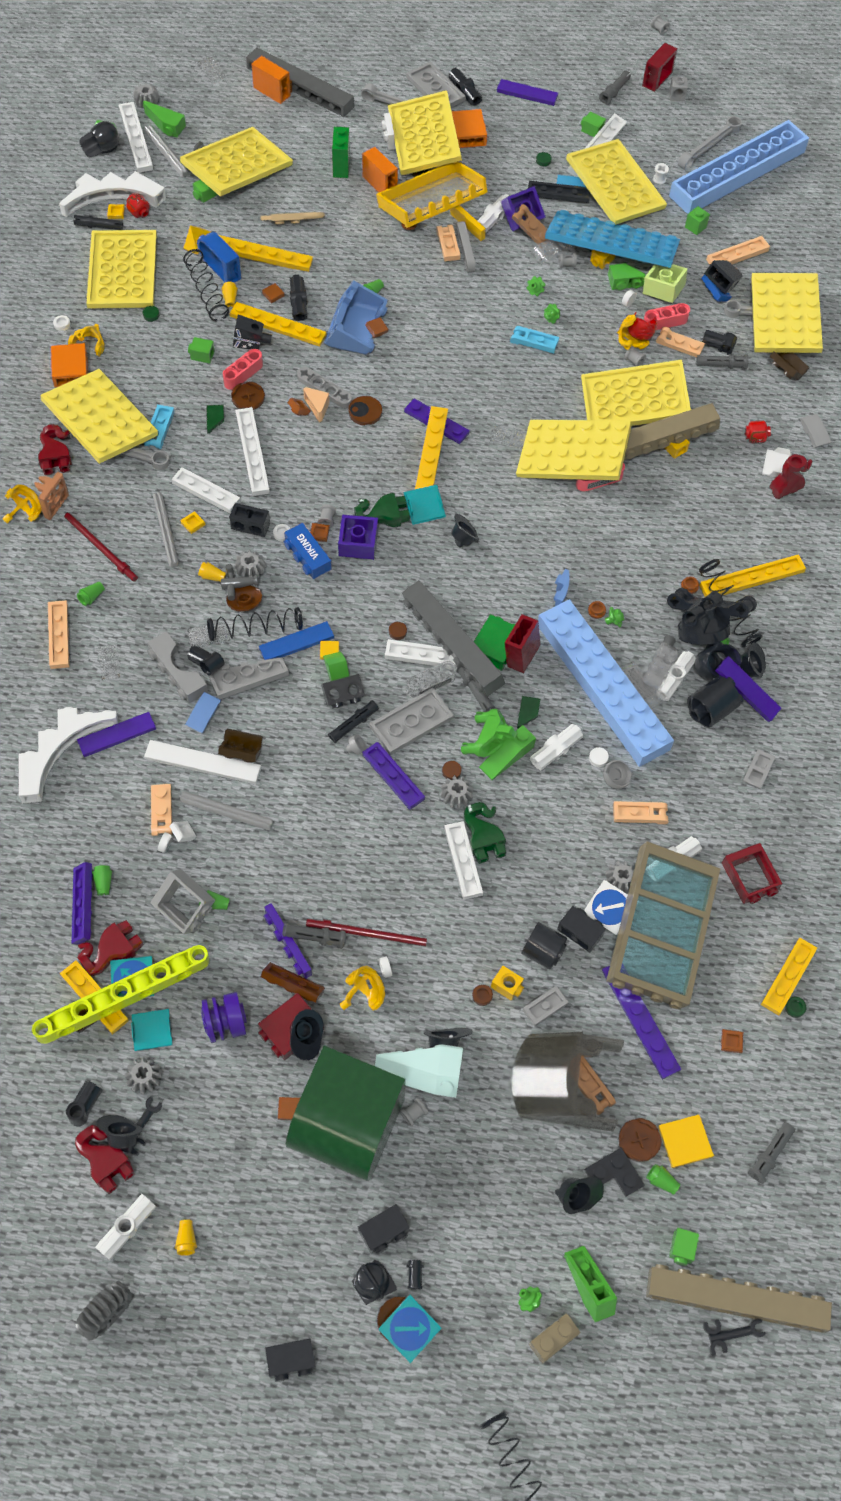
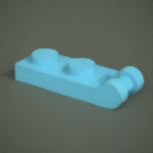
(534, 339)
(161, 421)

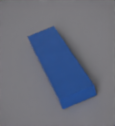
(296, 641)

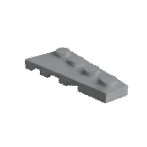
(237, 679)

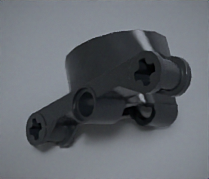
(707, 621)

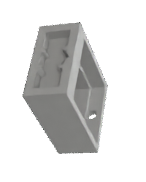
(166, 892)

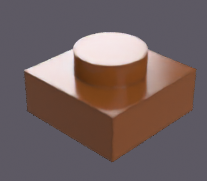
(298, 407)

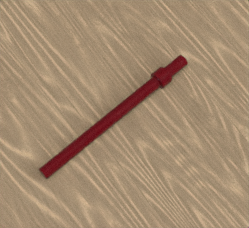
(122, 567)
(366, 932)

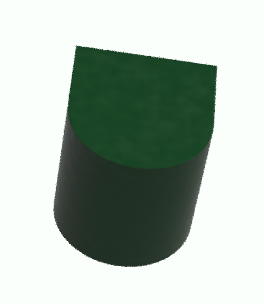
(346, 1113)

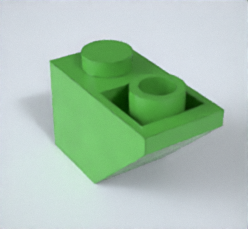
(625, 276)

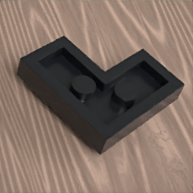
(616, 1167)

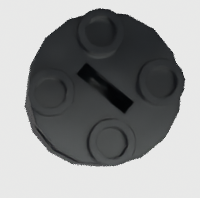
(714, 701)

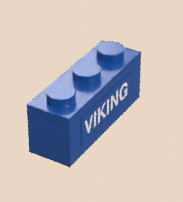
(307, 551)

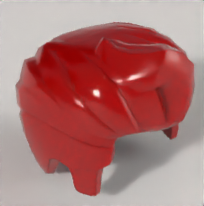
(641, 329)

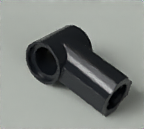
(724, 343)
(208, 662)
(83, 1102)

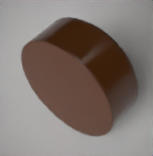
(397, 630)
(450, 769)
(482, 995)

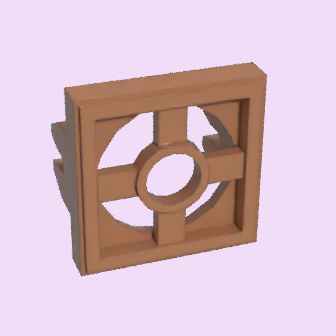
(49, 492)

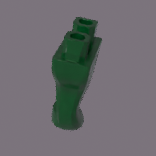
(385, 510)
(484, 834)

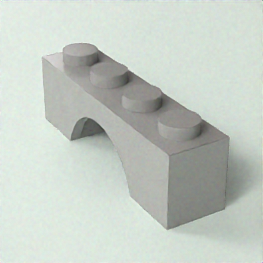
(189, 684)

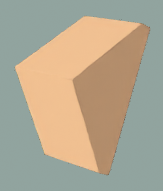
(317, 401)

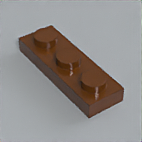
(292, 982)

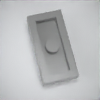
(545, 1006)

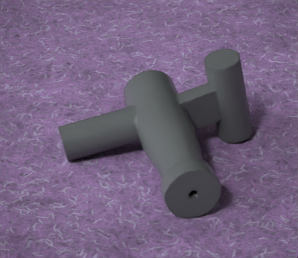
(236, 582)

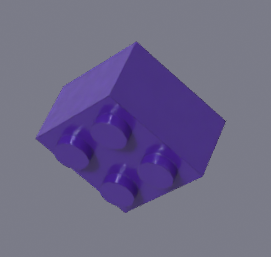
(527, 197)
(358, 537)

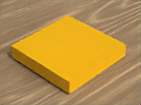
(685, 1141)

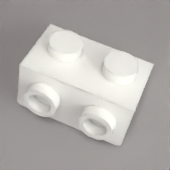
(388, 133)

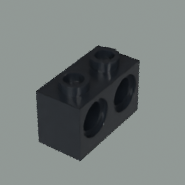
(249, 519)
(341, 686)

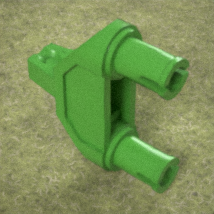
(492, 735)

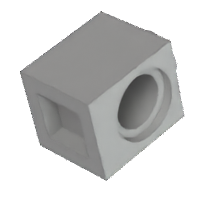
(678, 89)

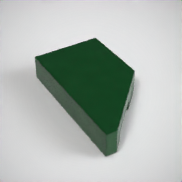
(215, 416)
(528, 710)

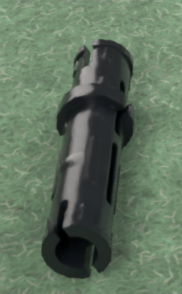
(91, 221)
(359, 717)

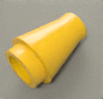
(229, 293)
(210, 572)
(185, 1239)

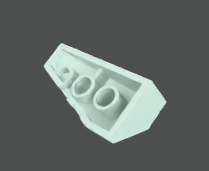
(428, 1069)

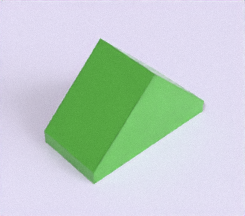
(336, 666)

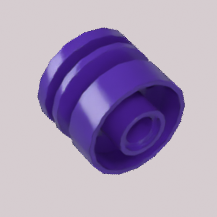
(224, 1017)

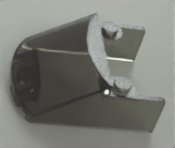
(548, 1079)

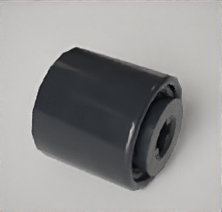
(545, 946)

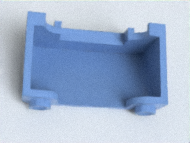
(350, 317)

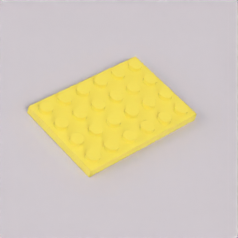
(424, 133)
(236, 161)
(616, 181)
(122, 269)
(786, 312)
(636, 393)
(99, 415)
(574, 449)

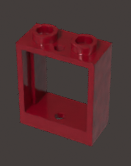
(659, 66)
(747, 854)

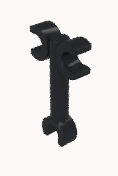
(144, 1119)
(717, 1337)

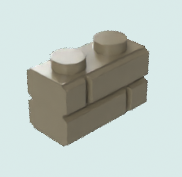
(554, 1338)

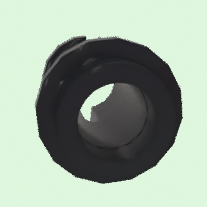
(415, 1274)

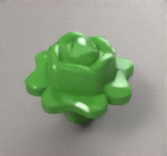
(535, 286)
(552, 313)
(615, 617)
(529, 1299)

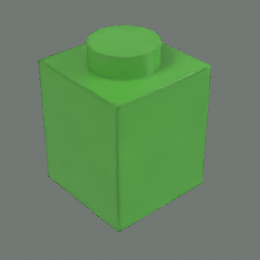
(592, 124)
(202, 191)
(697, 220)
(201, 350)
(683, 1246)

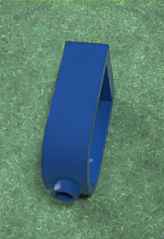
(220, 257)

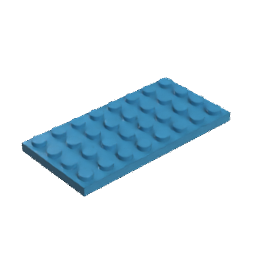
(613, 238)

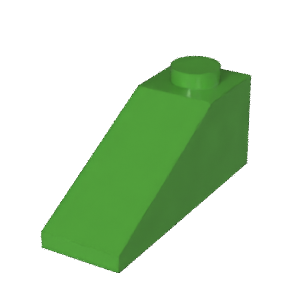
(166, 120)
(509, 753)
(591, 1284)

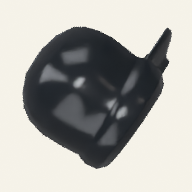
(101, 139)
(709, 660)

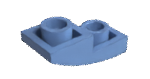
(562, 587)
(203, 712)

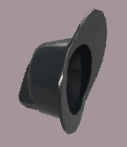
(463, 531)
(753, 661)
(306, 1034)
(447, 1036)
(120, 1131)
(580, 1194)
(373, 1282)

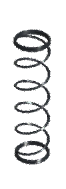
(219, 305)
(213, 633)
(758, 636)
(500, 1416)

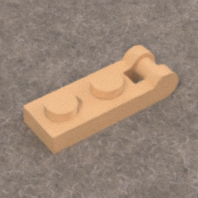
(448, 243)
(680, 342)
(161, 809)
(640, 812)

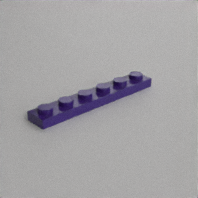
(646, 1030)

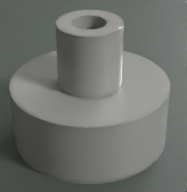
(356, 744)

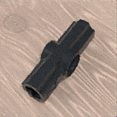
(466, 86)
(298, 298)

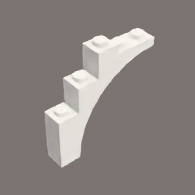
(111, 187)
(52, 743)

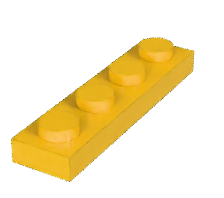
(789, 976)
(83, 986)

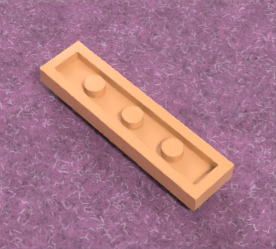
(741, 251)
(58, 634)

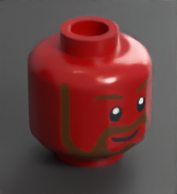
(138, 205)
(757, 431)

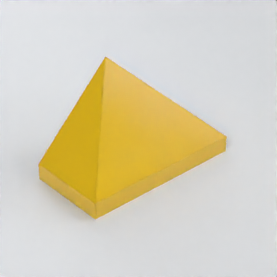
(192, 237)

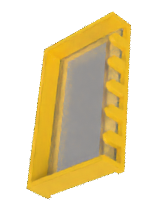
(432, 193)

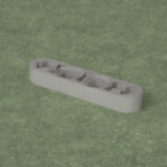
(466, 248)
(326, 385)

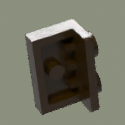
(791, 363)
(241, 745)

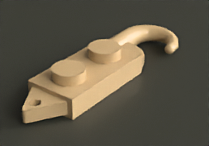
(294, 217)

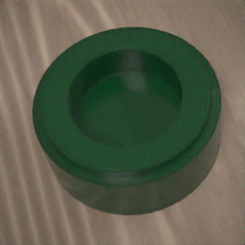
(543, 159)
(151, 313)
(795, 1007)

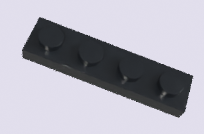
(561, 191)

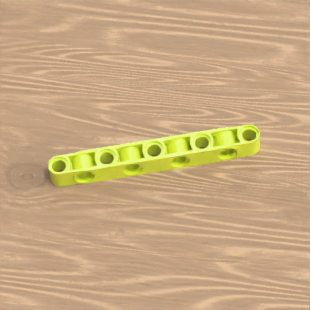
(106, 1000)

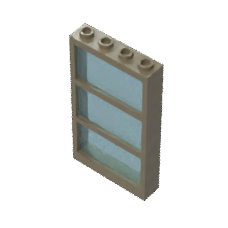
(663, 926)

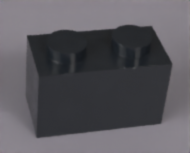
(581, 928)
(383, 1229)
(290, 1359)

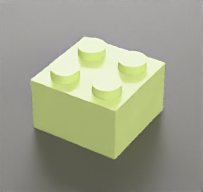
(665, 282)

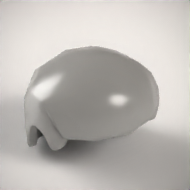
(617, 769)

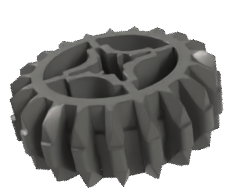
(103, 1310)

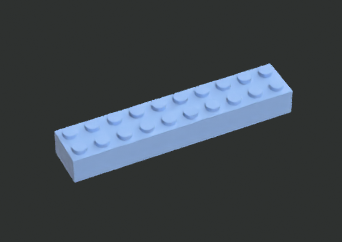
(738, 167)
(605, 683)

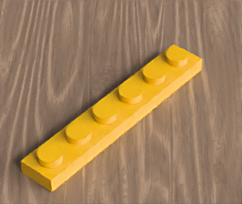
(269, 254)
(280, 324)
(432, 447)
(755, 575)

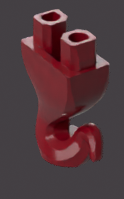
(54, 452)
(790, 478)
(111, 946)
(103, 1159)

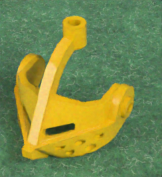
(92, 331)
(623, 331)
(22, 503)
(374, 995)

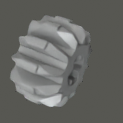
(147, 93)
(250, 564)
(464, 792)
(619, 870)
(135, 1078)

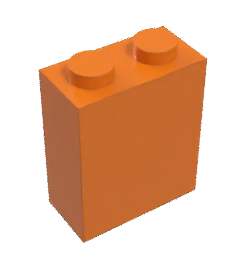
(271, 79)
(470, 128)
(379, 170)
(68, 362)

